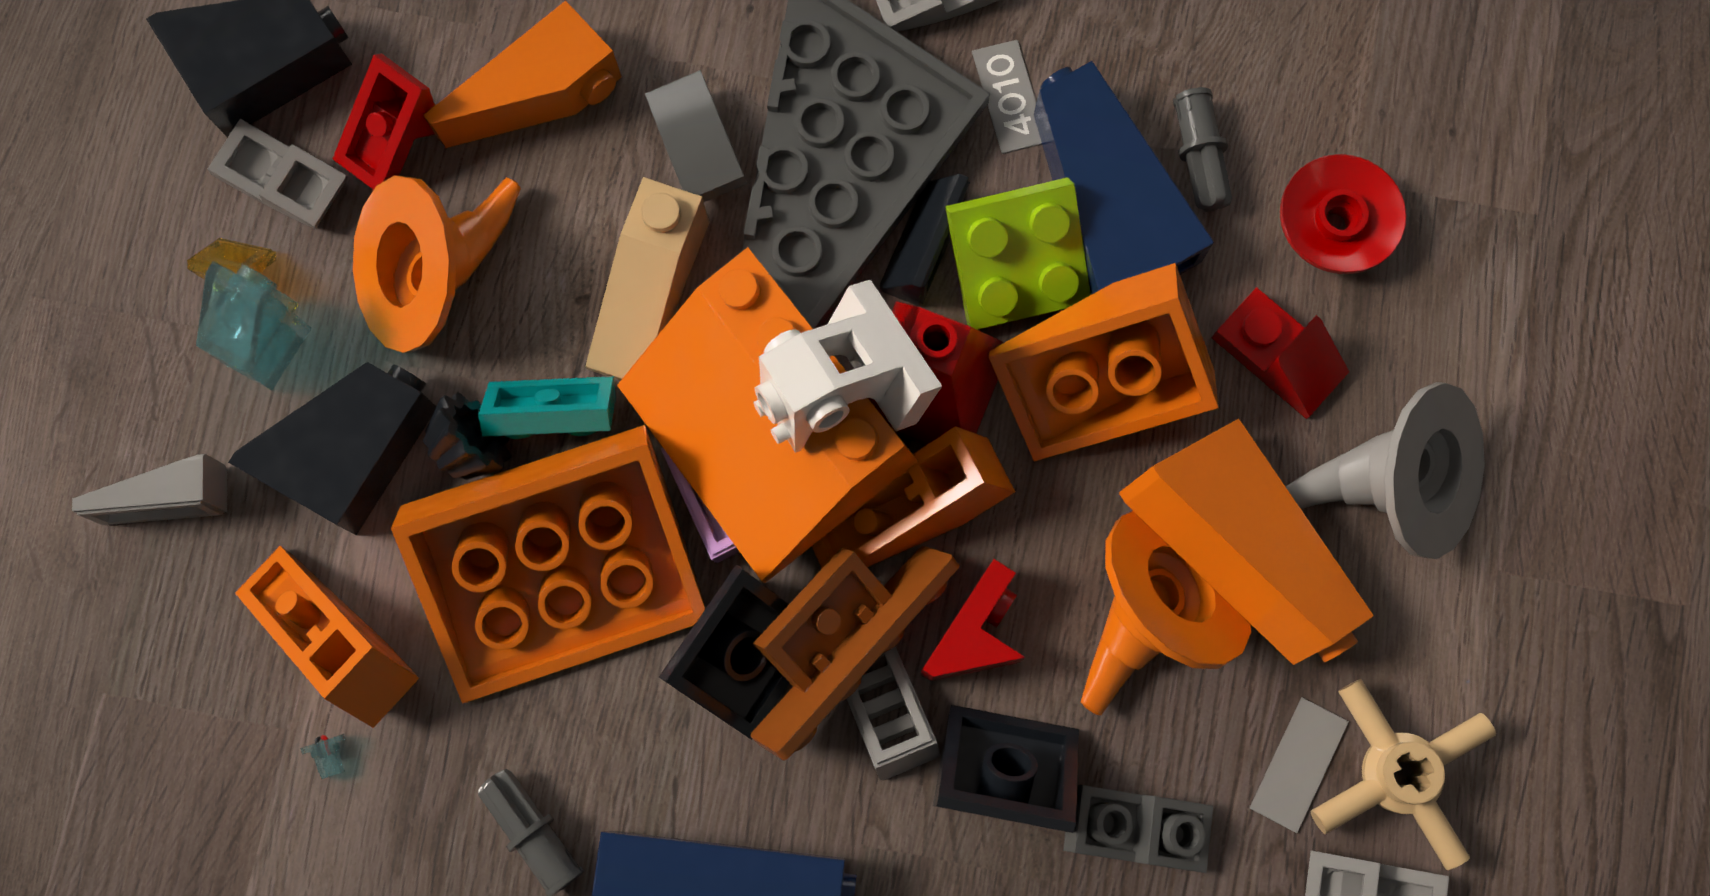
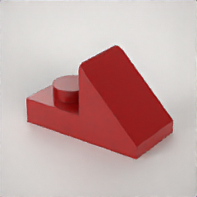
(384, 122)
(1289, 358)
(967, 646)

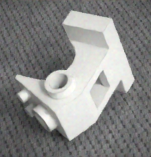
(808, 393)

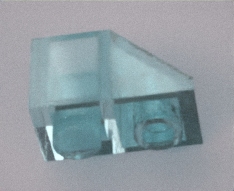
(249, 324)

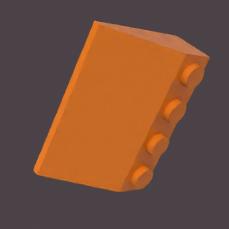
(699, 405)
(550, 564)

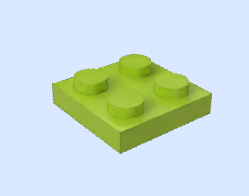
(1019, 253)

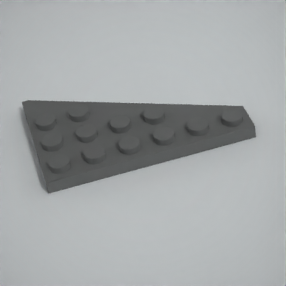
(847, 147)

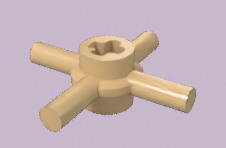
(1425, 782)

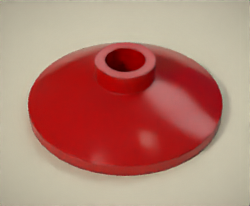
(1357, 193)

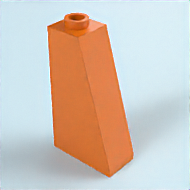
(1251, 543)

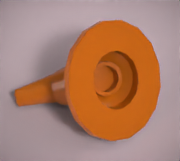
(416, 257)
(1157, 610)

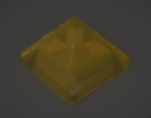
(231, 256)

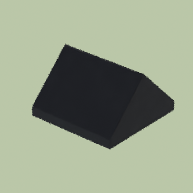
(718, 657)
(1009, 769)

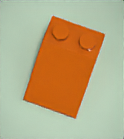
(1108, 366)

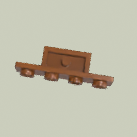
(837, 634)

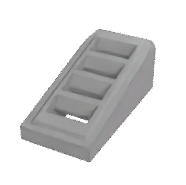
(173, 491)
(905, 754)

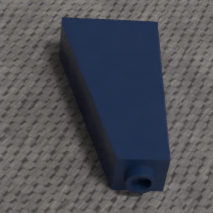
(1124, 197)
(681, 867)

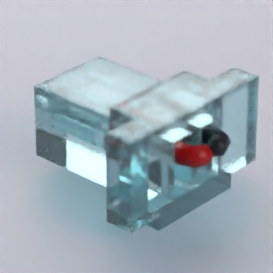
(326, 755)

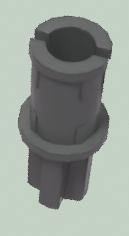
(1203, 148)
(529, 832)

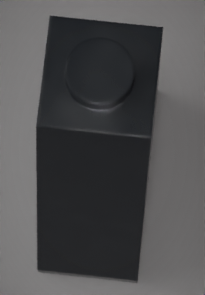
(251, 54)
(342, 444)

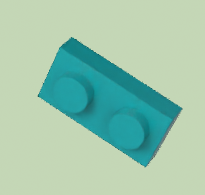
(548, 406)

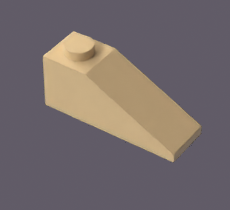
(646, 274)

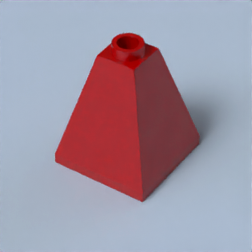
(959, 362)

